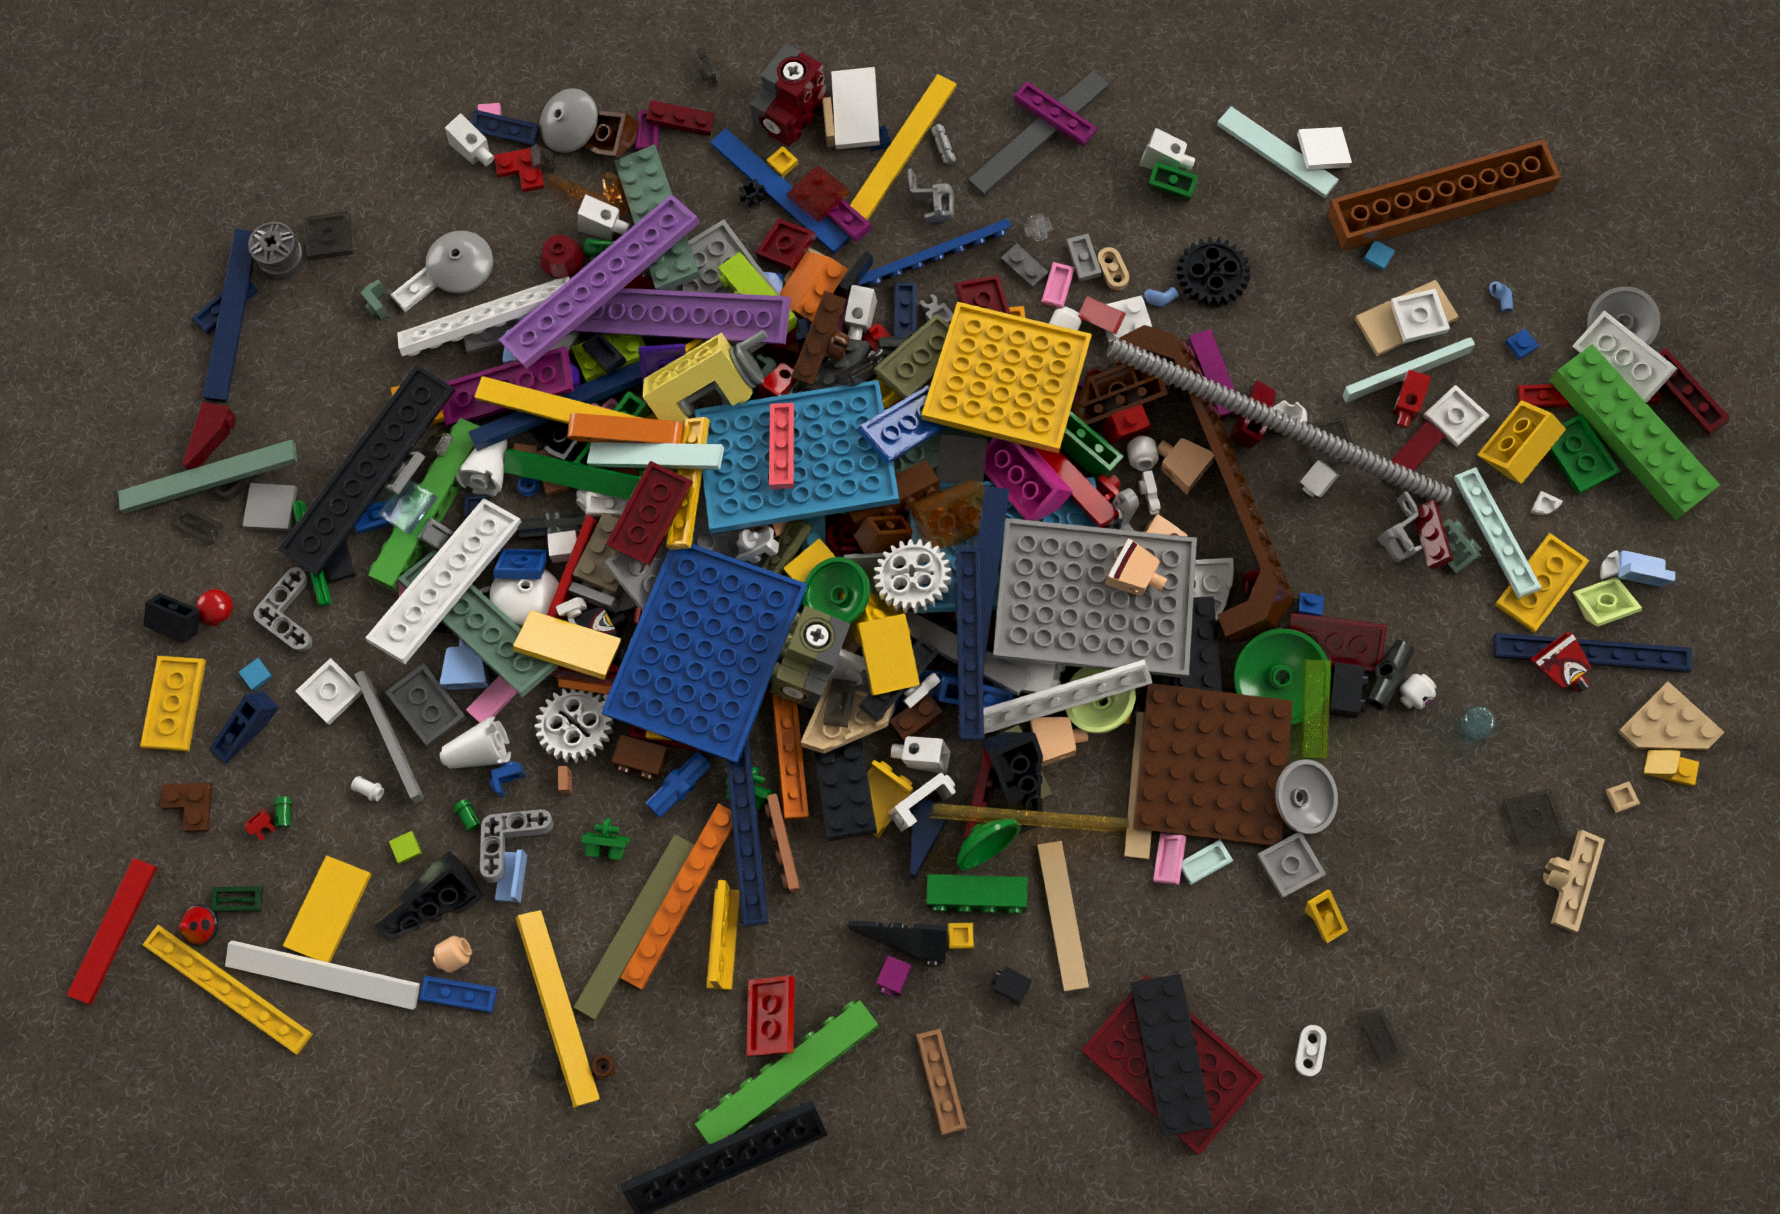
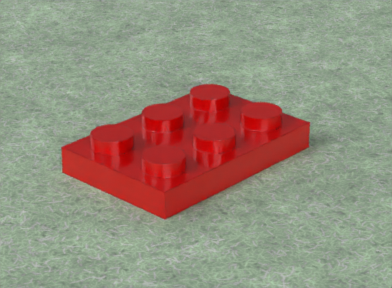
(770, 1016)

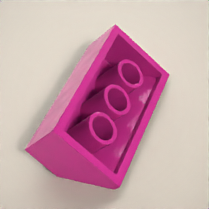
(1031, 481)

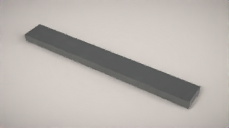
(1035, 136)

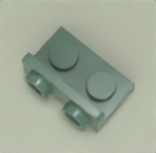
(1462, 549)

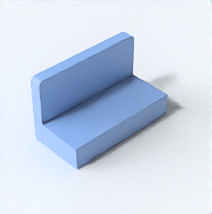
(1644, 569)
(511, 885)

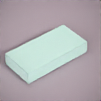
(1205, 862)

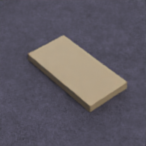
(1381, 326)

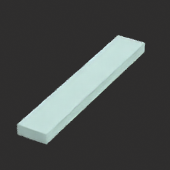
(1276, 151)
(1398, 373)
(665, 454)
(1497, 533)

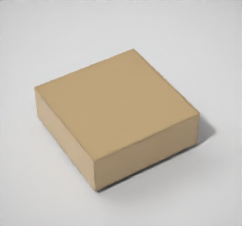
(1622, 797)

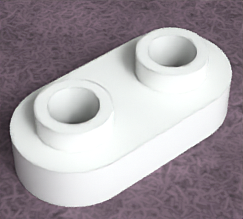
(1310, 1051)

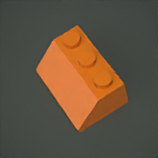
(809, 281)

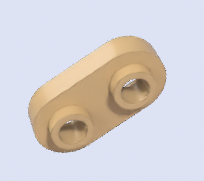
(1113, 270)

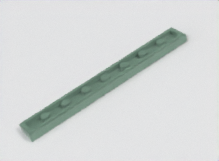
(207, 476)

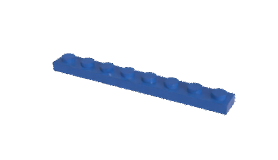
(936, 252)

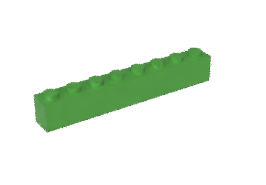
(405, 550)
(788, 1074)

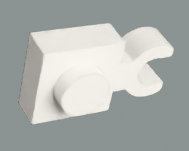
(1148, 487)
(572, 608)
(915, 693)

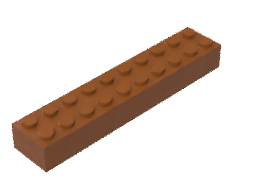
(1443, 195)

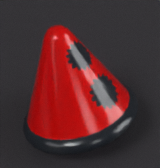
(198, 925)

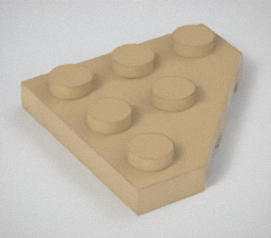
(1670, 723)
(827, 738)

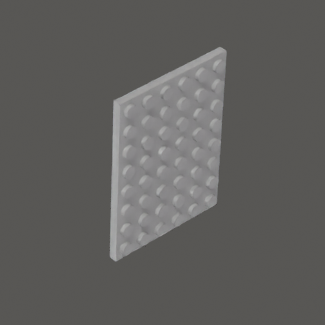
(1063, 613)

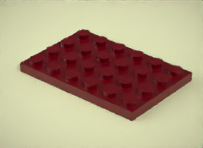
(1226, 1075)

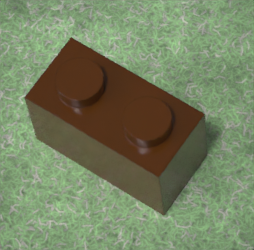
(881, 532)
(916, 719)
(640, 757)

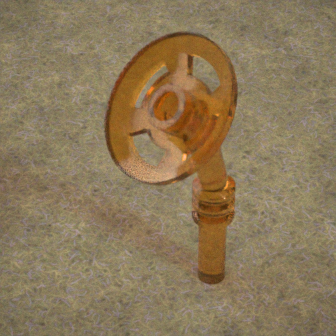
(611, 195)

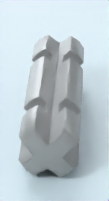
(943, 144)

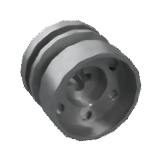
(276, 250)

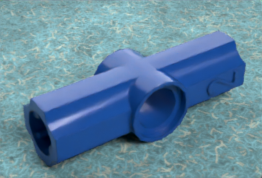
(678, 784)

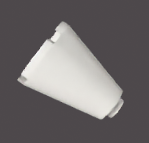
(484, 470)
(477, 746)

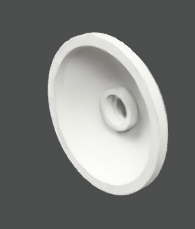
(517, 602)

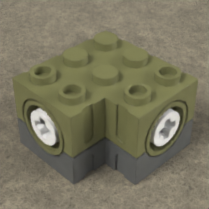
(808, 657)

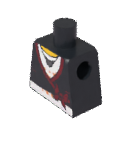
(598, 620)

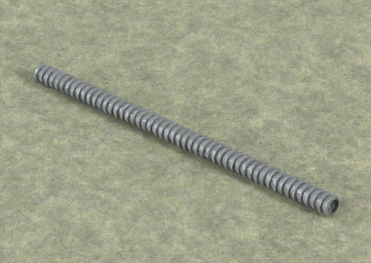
(1279, 422)

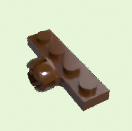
(821, 339)

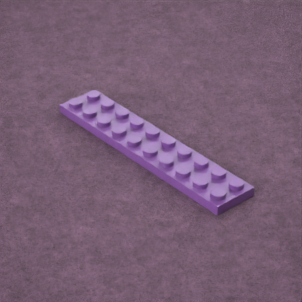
(599, 281)
(691, 315)

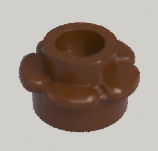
(598, 1062)

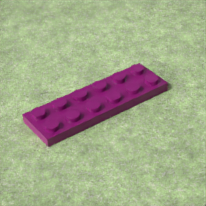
(548, 374)

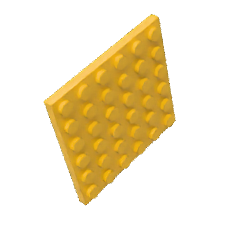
(1007, 377)

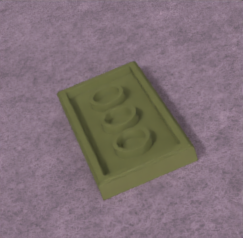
(915, 360)

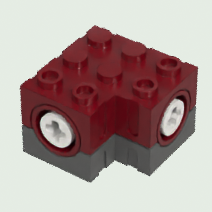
(789, 95)

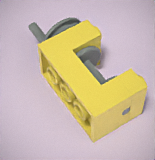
(699, 372)

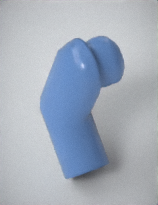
(1503, 294)
(1160, 299)

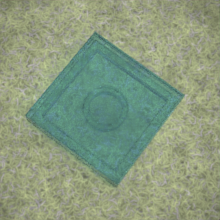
(408, 507)

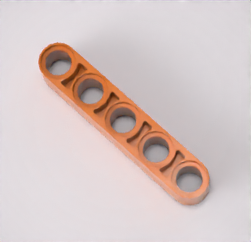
(623, 429)

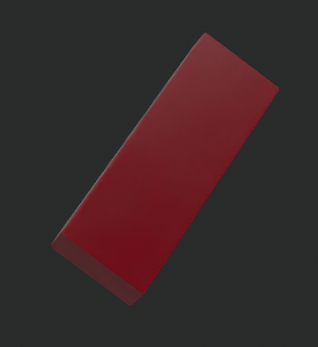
(1418, 447)

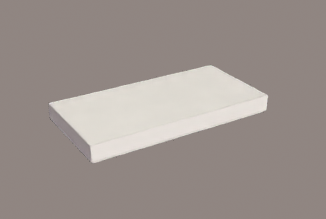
(855, 108)
(1628, 354)

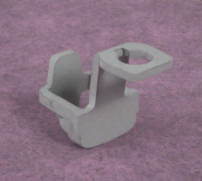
(942, 195)
(1388, 539)

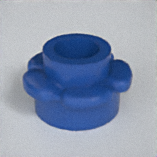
(522, 486)

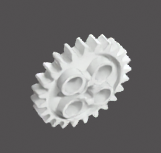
(913, 594)
(559, 739)

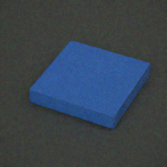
(521, 564)

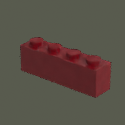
(1694, 398)

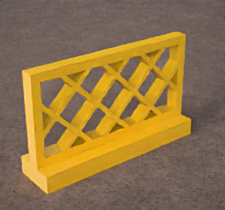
(723, 937)

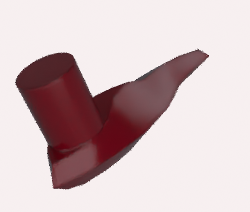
(1248, 580)

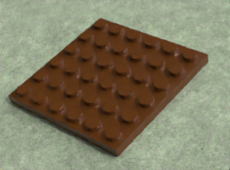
(1212, 764)

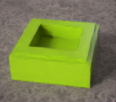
(405, 847)

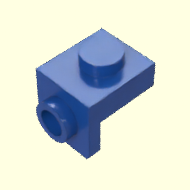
(1310, 604)
(508, 772)

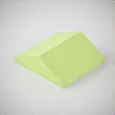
(1606, 602)

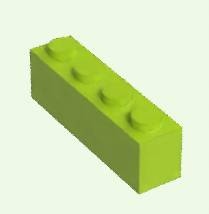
(744, 279)

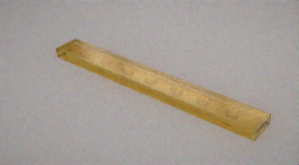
(1030, 818)

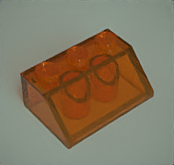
(950, 514)

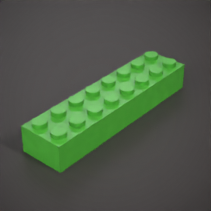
(1634, 432)

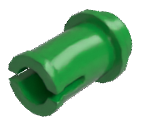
(282, 811)
(466, 814)

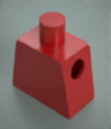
(1127, 424)

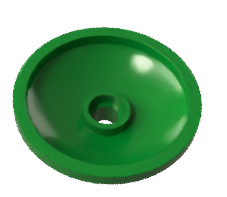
(832, 579)
(986, 842)

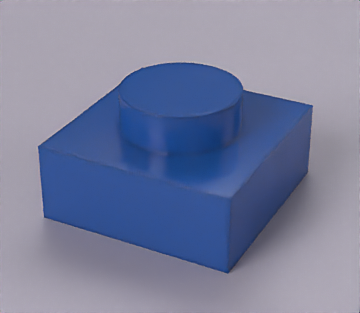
(1522, 344)

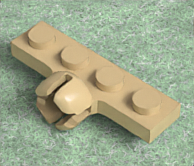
(1574, 880)

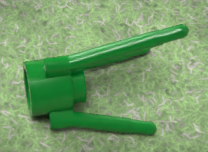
(595, 247)

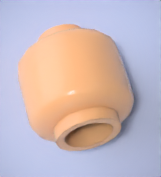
(452, 954)

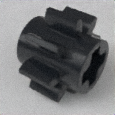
(754, 198)

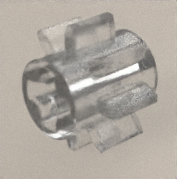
(1037, 227)

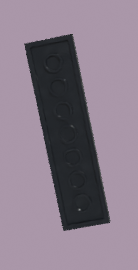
(724, 1159)

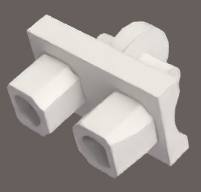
(754, 544)

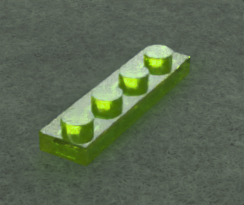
(1315, 708)

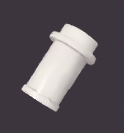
(367, 788)

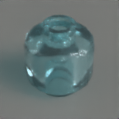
(1478, 723)

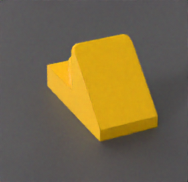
(1671, 767)
(1326, 916)

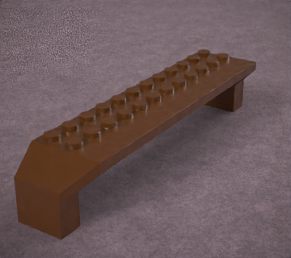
(1272, 590)

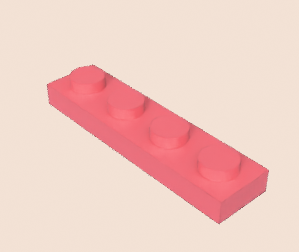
(781, 446)

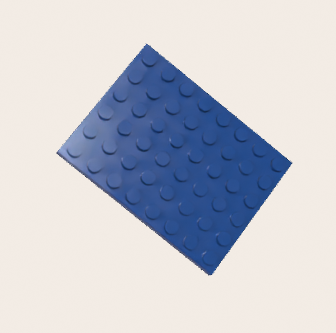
(705, 651)

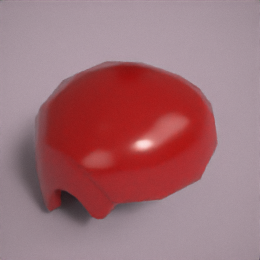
(214, 607)

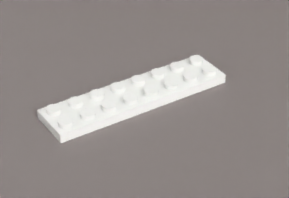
(475, 319)
(443, 581)

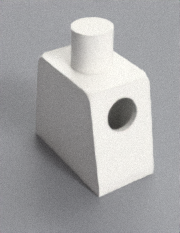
(468, 141)
(1166, 150)
(600, 219)
(860, 304)
(923, 754)

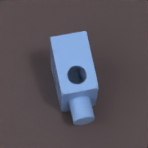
(463, 669)

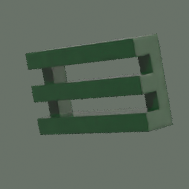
(251, 889)

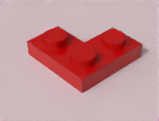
(520, 163)

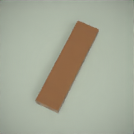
(941, 1082)

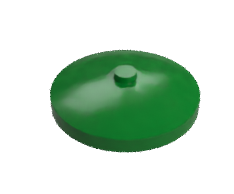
(1274, 666)

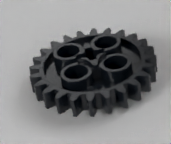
(1230, 283)

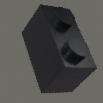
(171, 618)
(1346, 690)

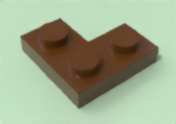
(194, 799)

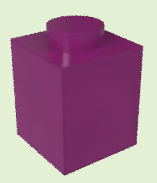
(893, 976)

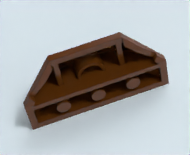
(1117, 391)

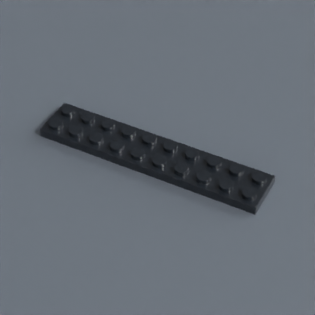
(366, 470)

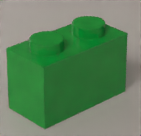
(1172, 181)

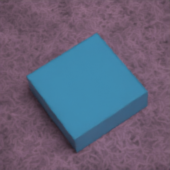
(1379, 255)
(255, 674)

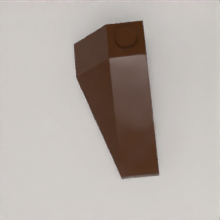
(613, 134)

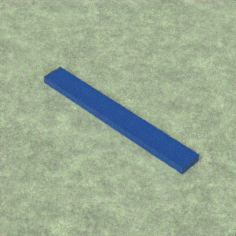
(776, 188)

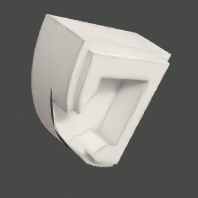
(1545, 504)
(1610, 566)

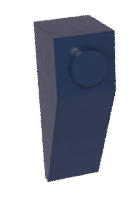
(244, 724)
(924, 834)

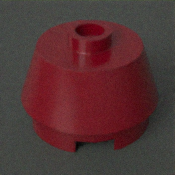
(561, 257)
(841, 538)

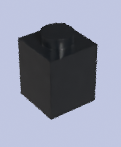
(1011, 985)

